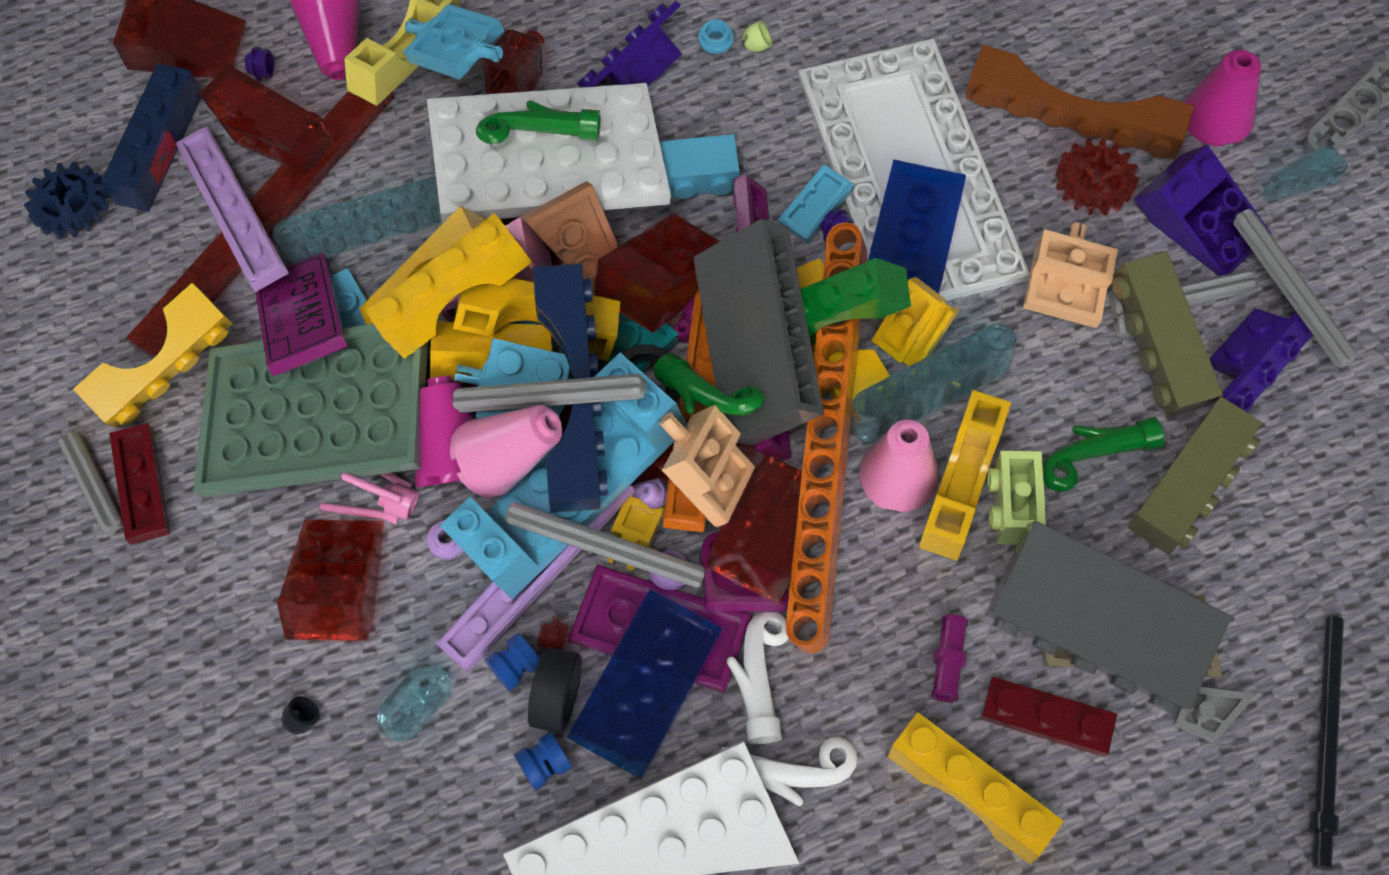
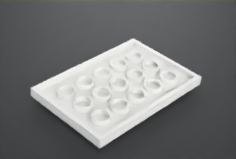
(540, 166)

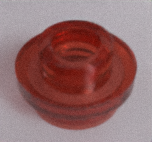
(552, 634)

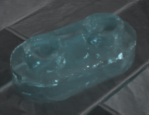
(414, 704)

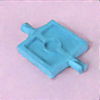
(453, 41)
(513, 365)

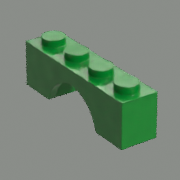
(857, 293)

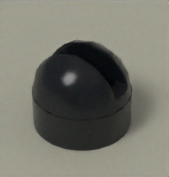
(300, 715)

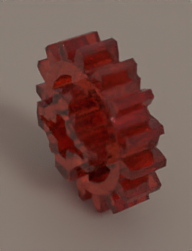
(1079, 179)

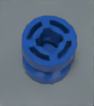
(510, 664)
(542, 761)

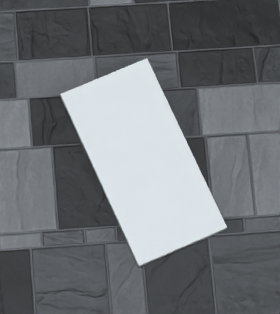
(907, 111)

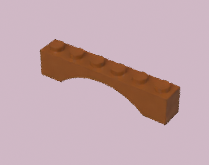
(1146, 124)

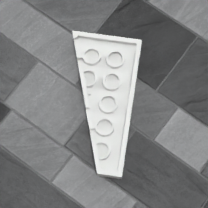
(684, 824)

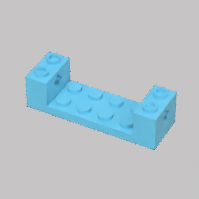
(631, 445)

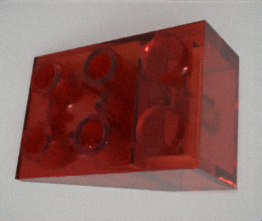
(177, 35)
(654, 271)
(332, 581)

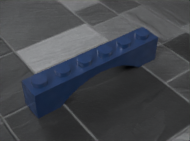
(572, 466)

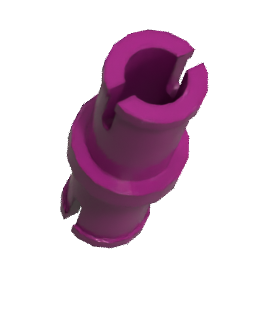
(949, 658)

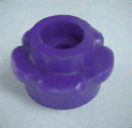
(260, 63)
(832, 219)

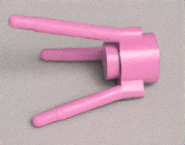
(396, 499)

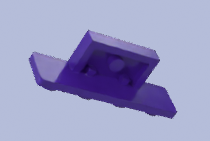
(644, 57)
(1258, 354)

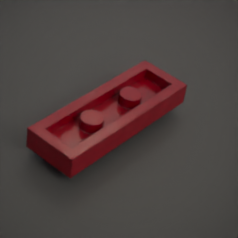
(139, 484)
(1049, 716)

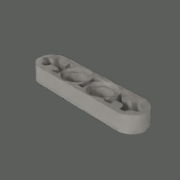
(1351, 110)

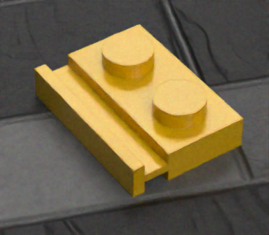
(916, 331)

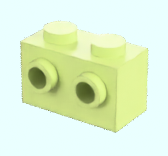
(1017, 494)

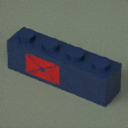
(151, 136)

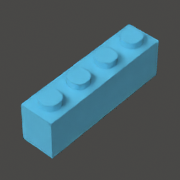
(700, 165)

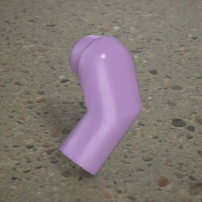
(651, 492)

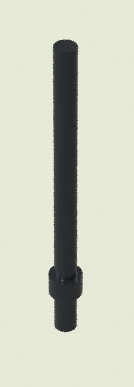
(1324, 821)

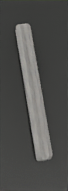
(1295, 289)
(550, 393)
(605, 544)

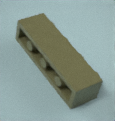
(1166, 334)
(1195, 476)

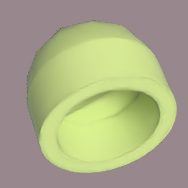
(757, 37)

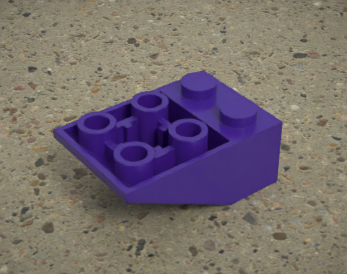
(1196, 209)

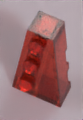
(266, 120)
(761, 532)

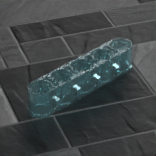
(348, 219)
(933, 381)

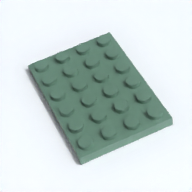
(312, 422)

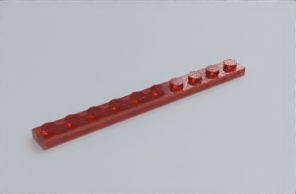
(272, 204)

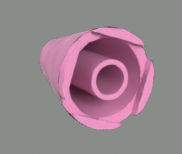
(503, 448)
(900, 468)

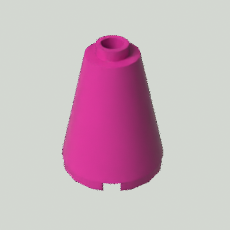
(329, 31)
(1226, 100)
(437, 427)

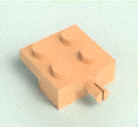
(1070, 277)
(707, 462)

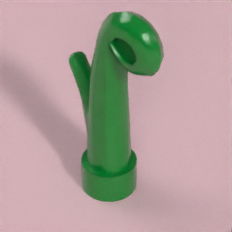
(539, 118)
(678, 375)
(1144, 435)

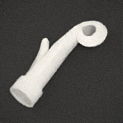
(753, 680)
(781, 775)

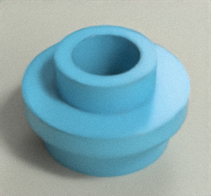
(712, 29)

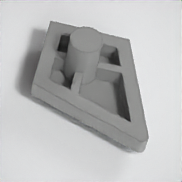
(1212, 712)

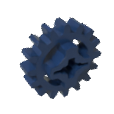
(66, 200)

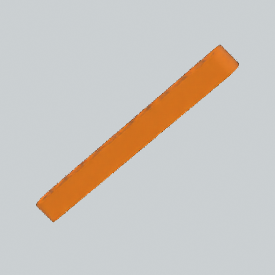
(825, 451)

